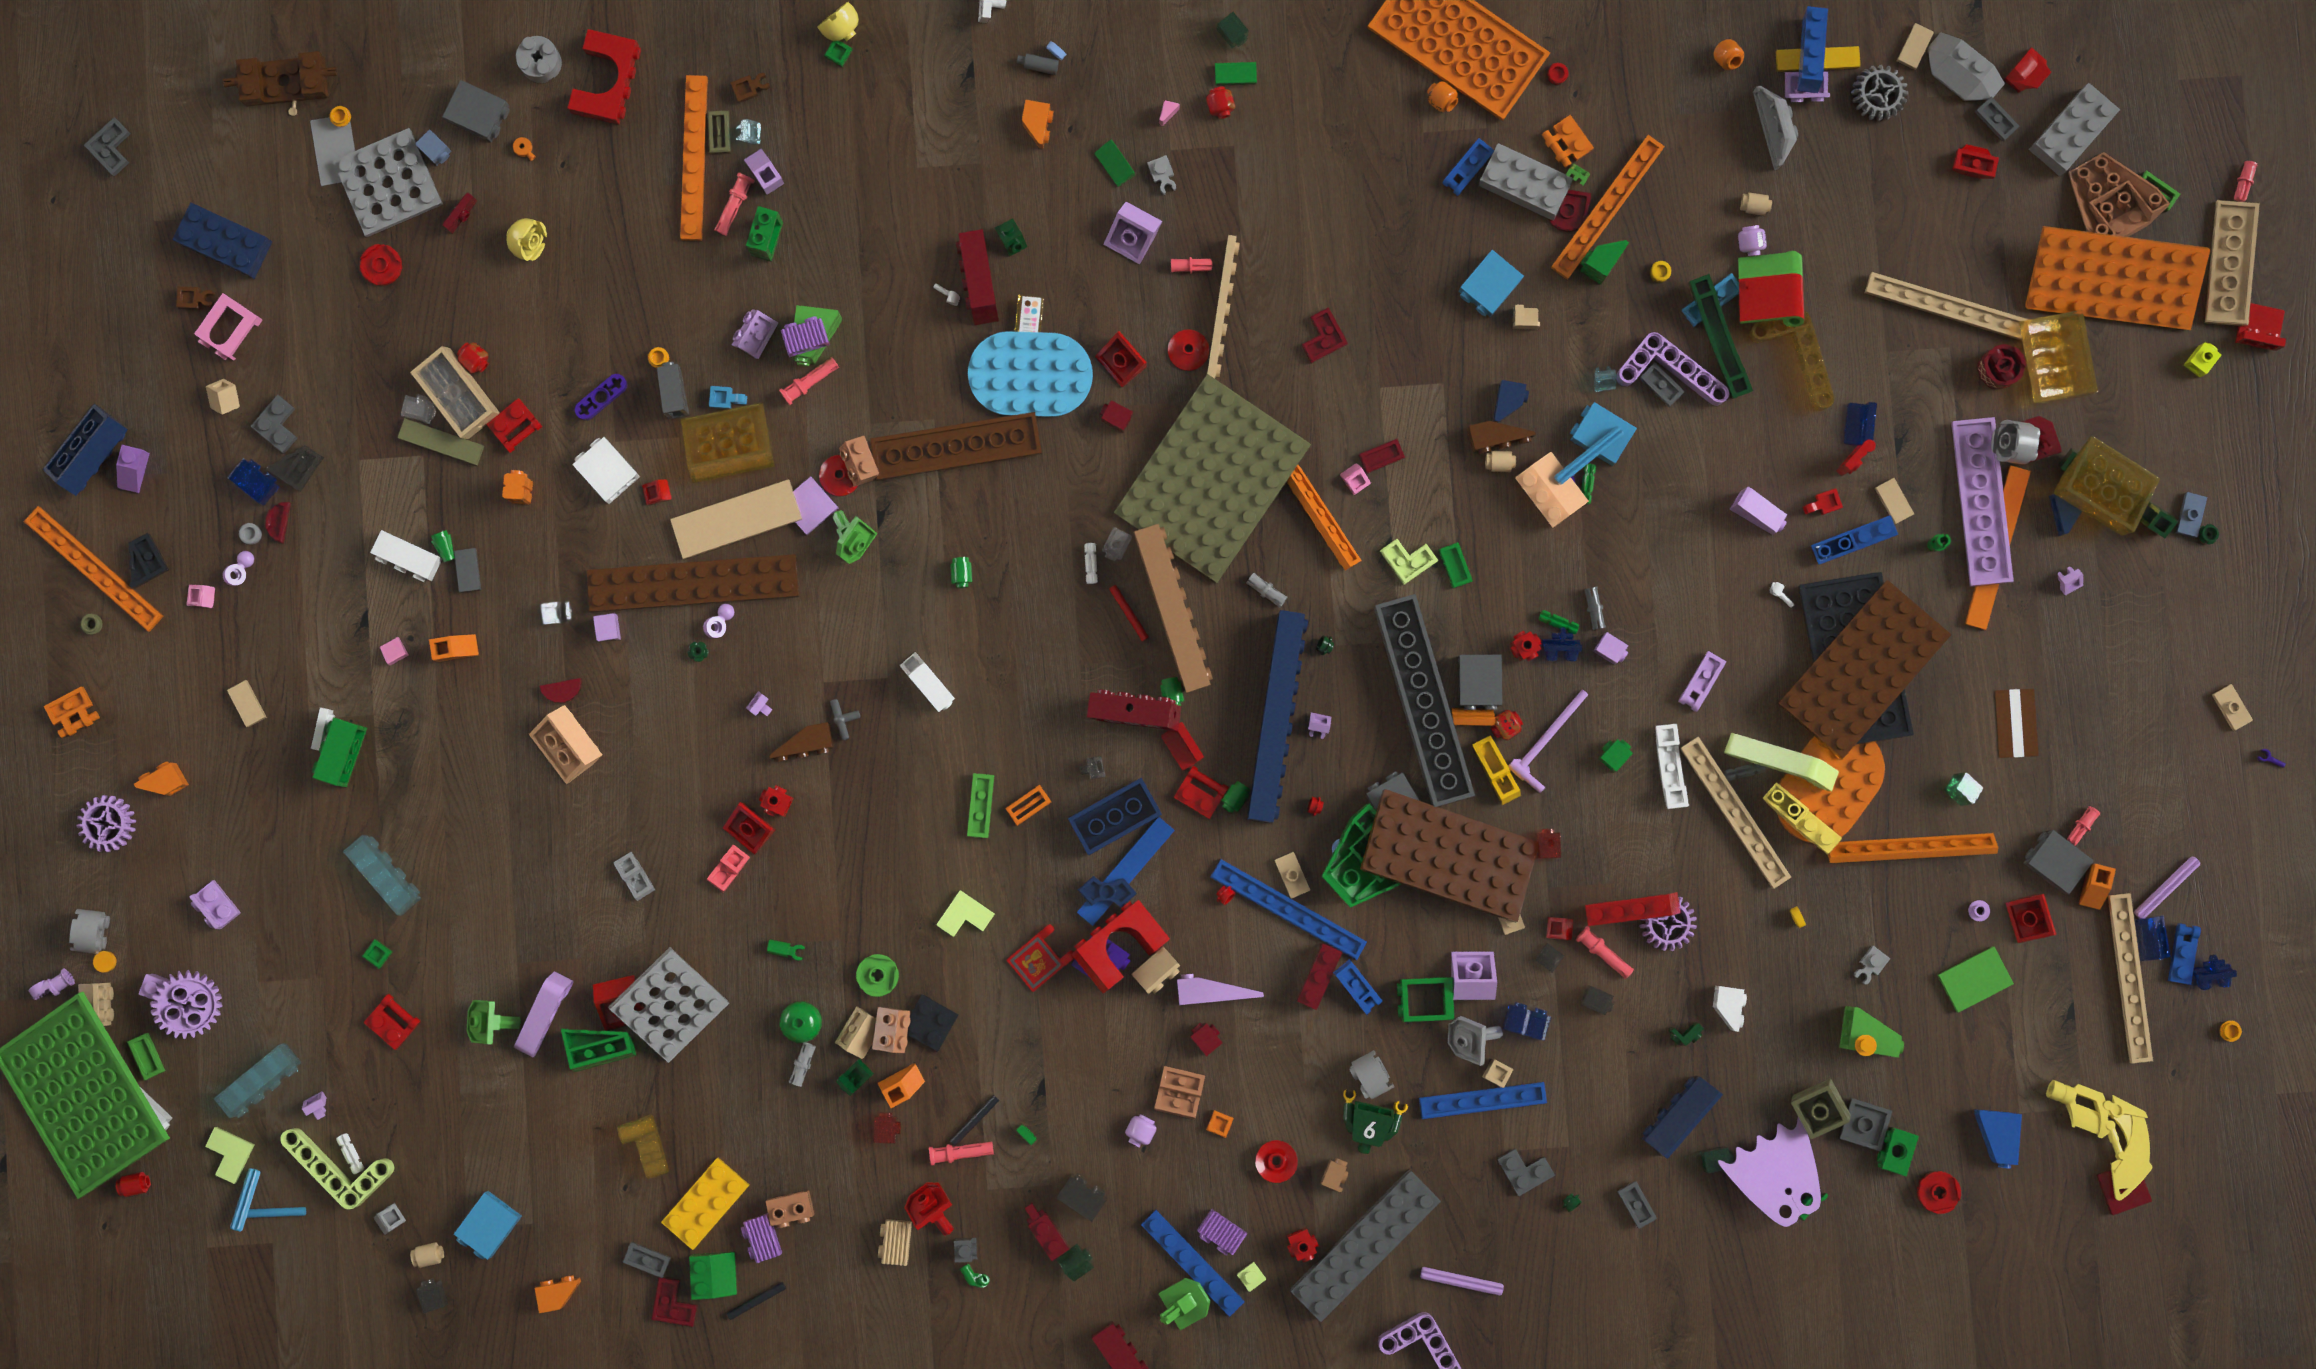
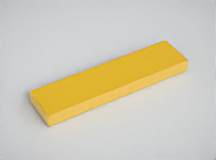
(1834, 59)

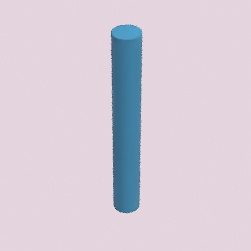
(276, 1212)

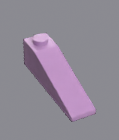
(1201, 990)

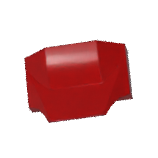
(2028, 72)
(1975, 162)

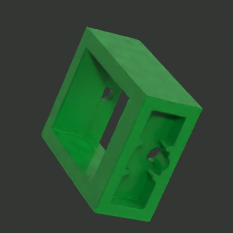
(763, 241)
(1448, 1002)

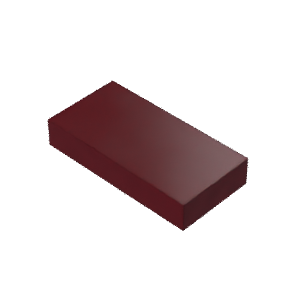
(1381, 456)

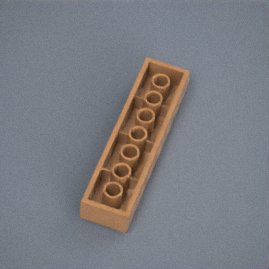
(1171, 607)

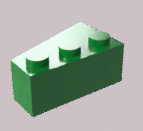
(595, 1048)

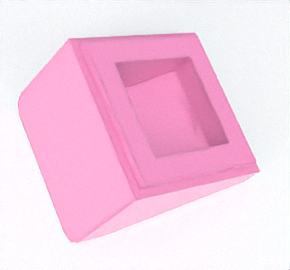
(1168, 110)
(1355, 478)
(200, 596)
(393, 651)

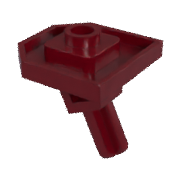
(2048, 439)

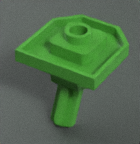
(854, 537)
(482, 1021)
(1185, 1303)

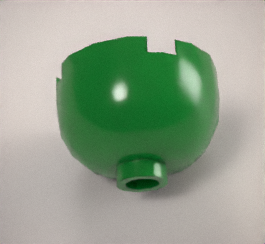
(800, 1022)

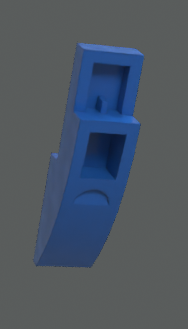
(1854, 540)

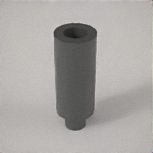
(1039, 63)

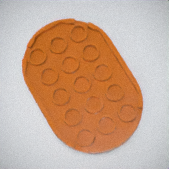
(1856, 785)

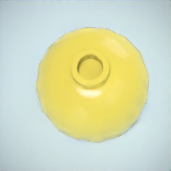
(840, 23)
(525, 239)

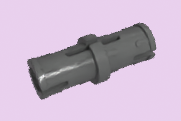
(1595, 608)

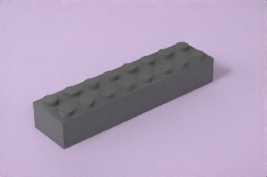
(1364, 1245)

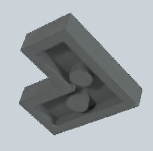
(104, 146)
(270, 424)
(1524, 1177)

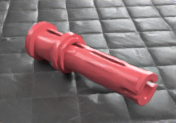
(736, 197)
(801, 385)
(1597, 946)
(950, 1153)

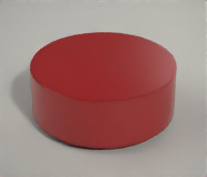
(1557, 73)

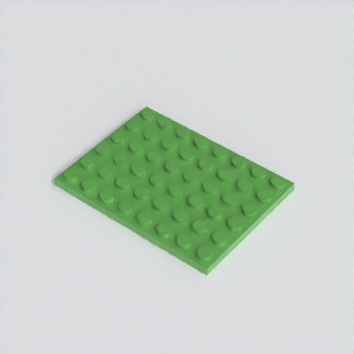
(81, 1095)

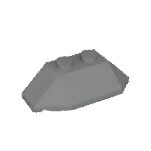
(1963, 69)
(1776, 124)

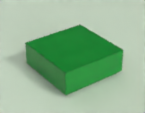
(838, 52)
(377, 953)
(1026, 1134)

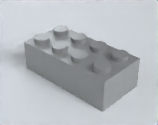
(2074, 129)
(1525, 181)

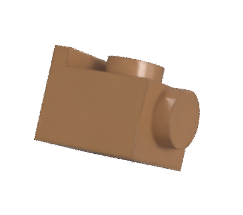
(1335, 1174)

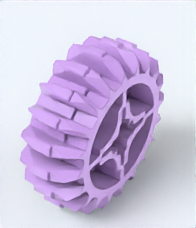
(108, 816)
(1664, 941)

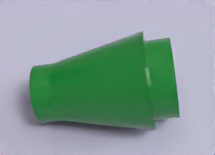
(443, 545)

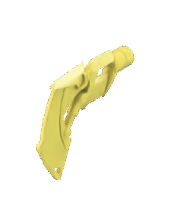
(2133, 1162)

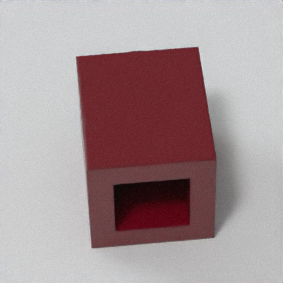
(1116, 416)

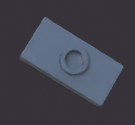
(2191, 515)

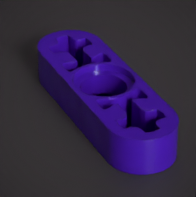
(585, 401)

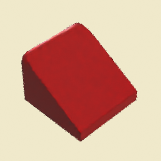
(656, 491)
(1559, 928)

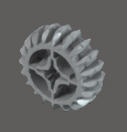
(1876, 76)

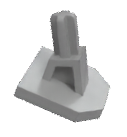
(1469, 1039)

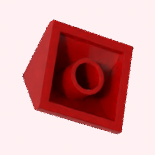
(1121, 359)
(748, 828)
(2030, 918)

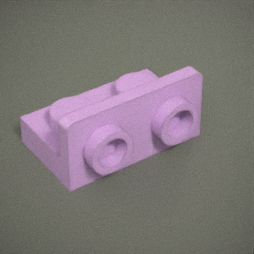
(754, 333)
(214, 905)

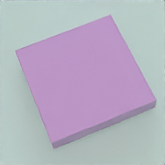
(813, 505)

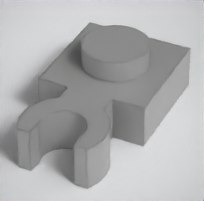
(1161, 172)
(1873, 962)

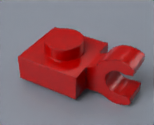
(1825, 502)

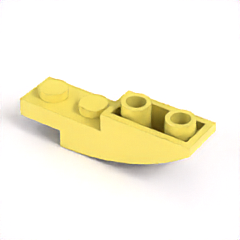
(1801, 818)

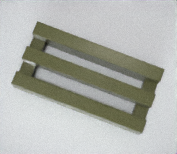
(720, 149)

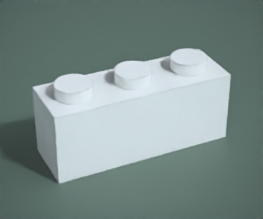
(405, 556)

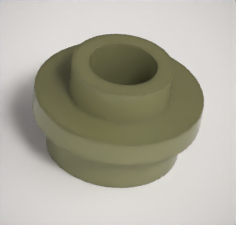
(85, 624)

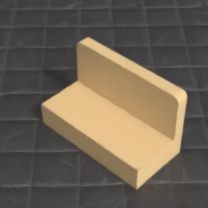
(857, 1033)

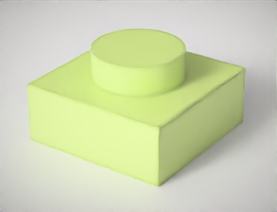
(1251, 1276)

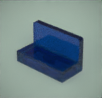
(1860, 423)
(2152, 938)

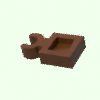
(746, 88)
(191, 297)

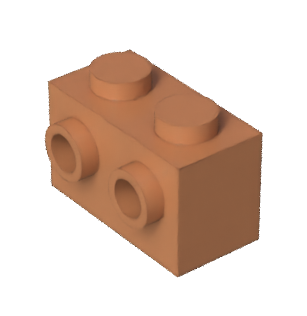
(858, 461)
(891, 1030)
(790, 1208)

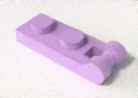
(1702, 680)

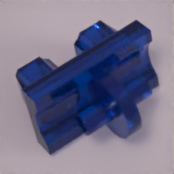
(1559, 643)
(2214, 970)

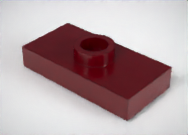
(460, 213)

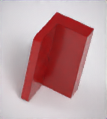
(1182, 747)

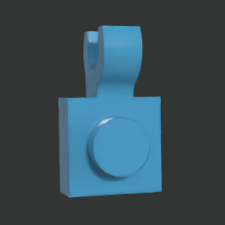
(722, 397)

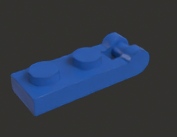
(1468, 166)
(2184, 954)
(1357, 986)

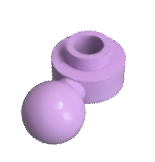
(244, 559)
(725, 612)

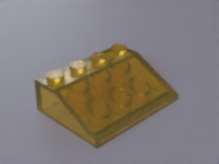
(2058, 357)
(727, 442)
(2107, 486)

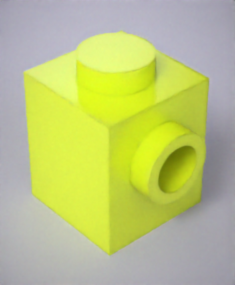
(2202, 359)

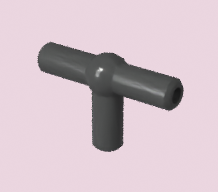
(840, 719)

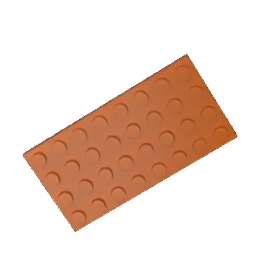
(1463, 48)
(2117, 277)

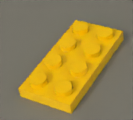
(705, 1203)

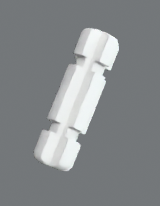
(1091, 563)
(350, 1153)

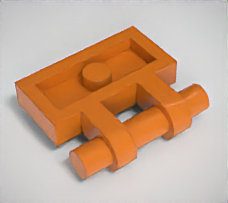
(1572, 138)
(68, 706)

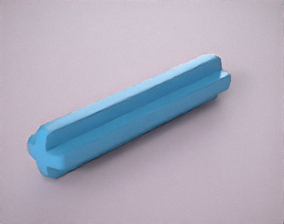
(245, 1199)

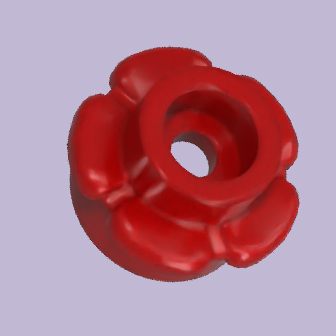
(1315, 805)
(1225, 895)

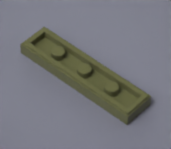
(440, 442)

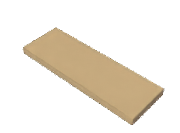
(2231, 263)
(736, 519)

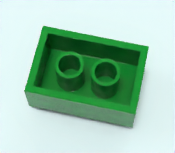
(339, 752)

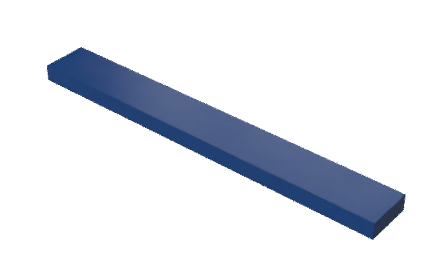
(1288, 909)

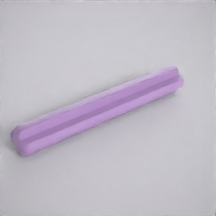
(2167, 888)
(1461, 1281)

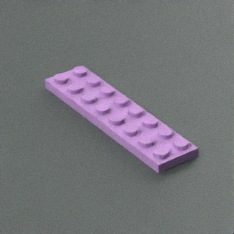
(1982, 503)

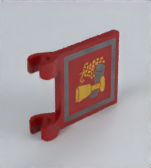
(1037, 961)

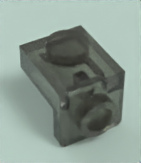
(555, 612)

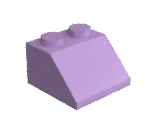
(1132, 232)
(1473, 975)

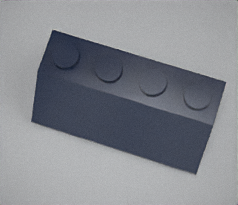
(85, 450)
(1681, 1116)

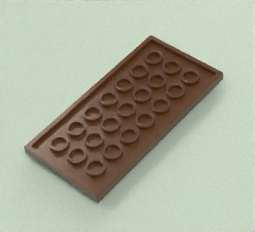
(1864, 669)
(1449, 855)

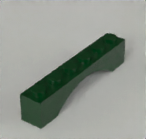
(1719, 336)
(2153, 517)

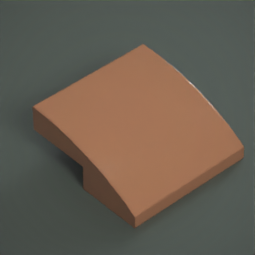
(1179, 1092)

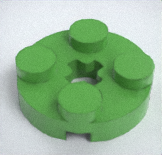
(885, 984)

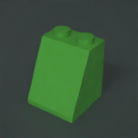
(831, 321)
(1858, 1023)

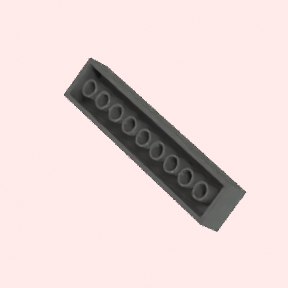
(1423, 700)

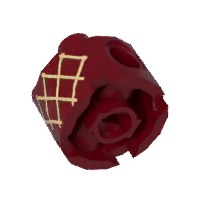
(2001, 366)

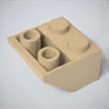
(1156, 970)
(100, 998)

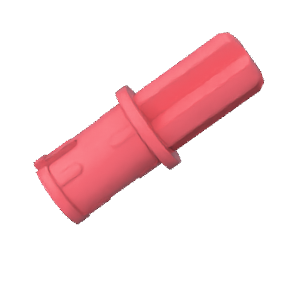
(2245, 181)
(1190, 265)
(2083, 825)

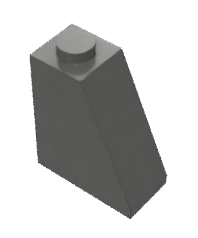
(672, 391)

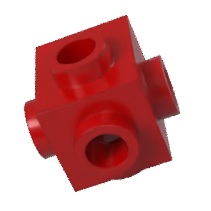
(1518, 646)
(781, 806)
(1299, 1237)

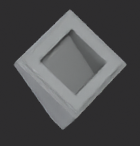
(389, 1219)

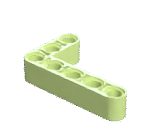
(1783, 760)
(332, 1171)

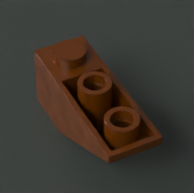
(1493, 434)
(810, 739)

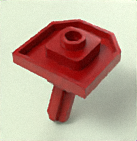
(928, 1206)

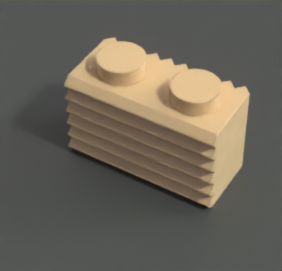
(896, 1242)

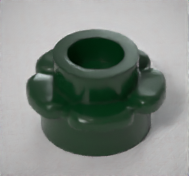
(2214, 534)
(1325, 645)
(698, 657)
(1571, 1202)

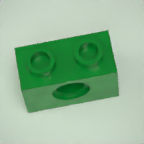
(1907, 1143)

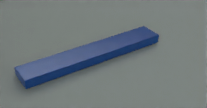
(1130, 865)
(1482, 1100)

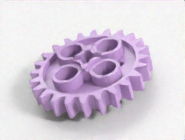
(179, 1022)

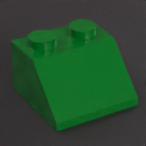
(1600, 262)
(713, 1275)

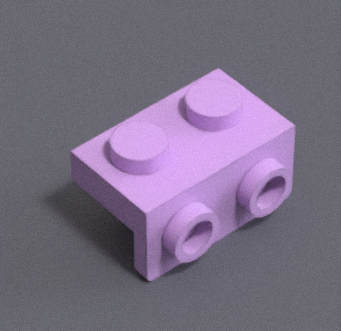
(1791, 85)

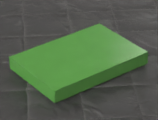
(1975, 979)

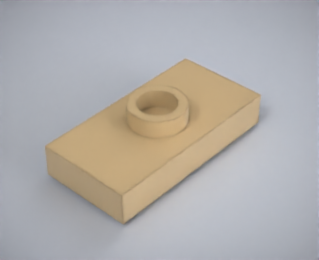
(2232, 707)
(1292, 875)

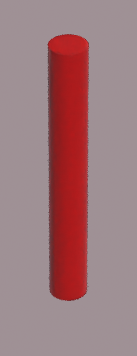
(1129, 613)

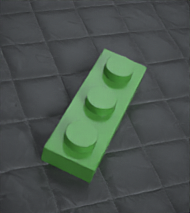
(980, 805)

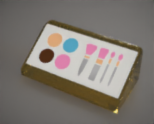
(1029, 314)

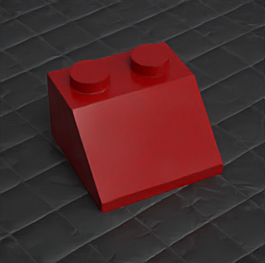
(605, 994)

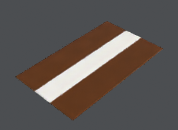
(2016, 723)

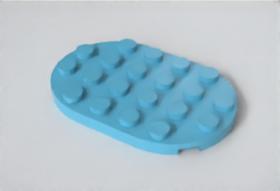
(1030, 373)

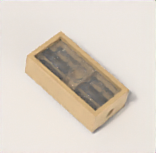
(455, 392)

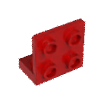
(2263, 328)

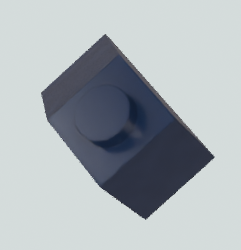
(1509, 399)
(2064, 514)

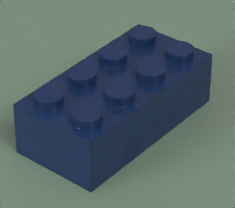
(222, 240)
(1115, 816)

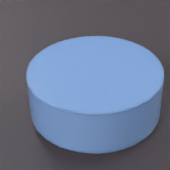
(1056, 51)

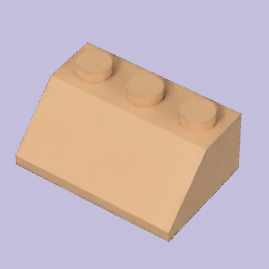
(1551, 498)
(565, 744)

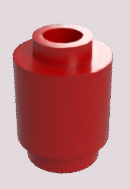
(133, 1184)

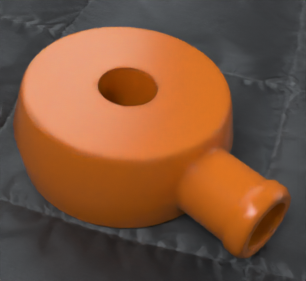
(526, 151)

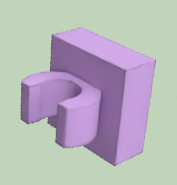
(2071, 581)
(758, 704)
(1319, 723)
(316, 1105)

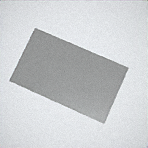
(330, 144)

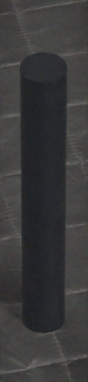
(974, 1120)
(756, 1300)

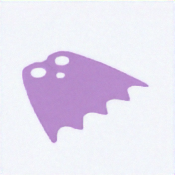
(1773, 1168)

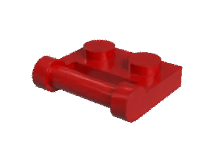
(510, 420)
(1854, 461)
(1197, 798)
(388, 1027)

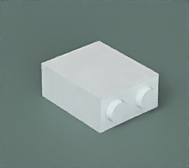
(605, 469)

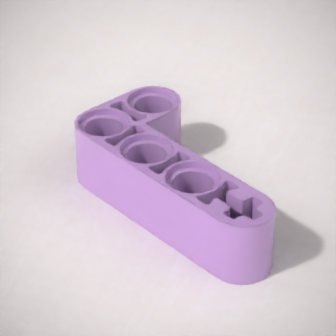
(542, 1013)

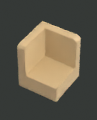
(1525, 318)
(222, 396)
(1497, 1073)

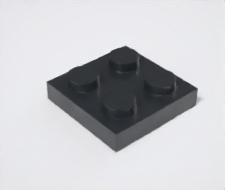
(931, 1022)

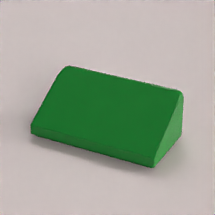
(1114, 163)

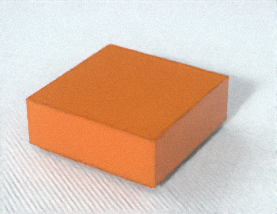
(1219, 1123)

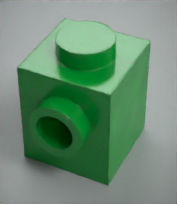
(1615, 754)

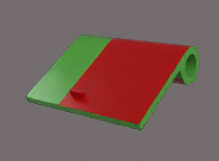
(1771, 288)

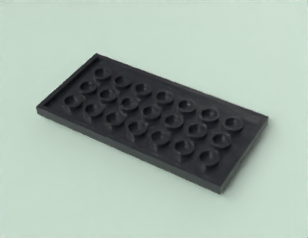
(1826, 612)

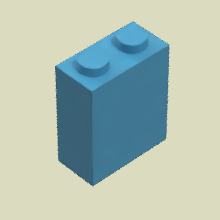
(1490, 284)
(1595, 425)
(487, 1225)

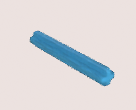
(1589, 455)

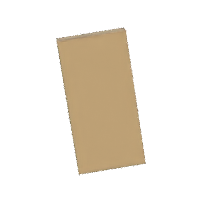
(1915, 46)
(1894, 501)
(246, 703)

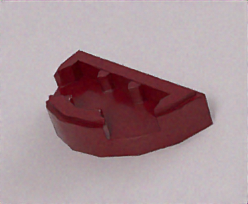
(277, 520)
(561, 691)

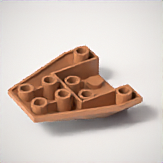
(2114, 197)

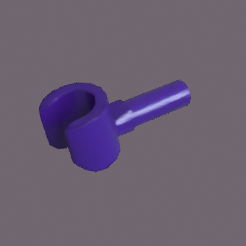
(2270, 759)

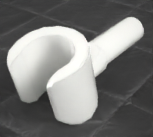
(953, 297)
(1776, 590)

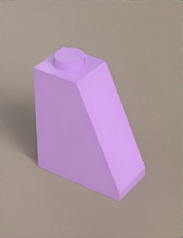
(1759, 511)

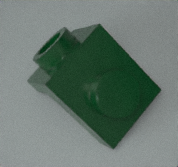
(1011, 237)
(1691, 1034)
(854, 1077)

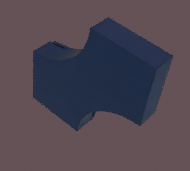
(1117, 892)

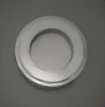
(250, 533)

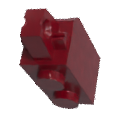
(1046, 1232)

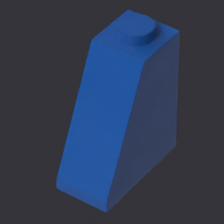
(2000, 1135)

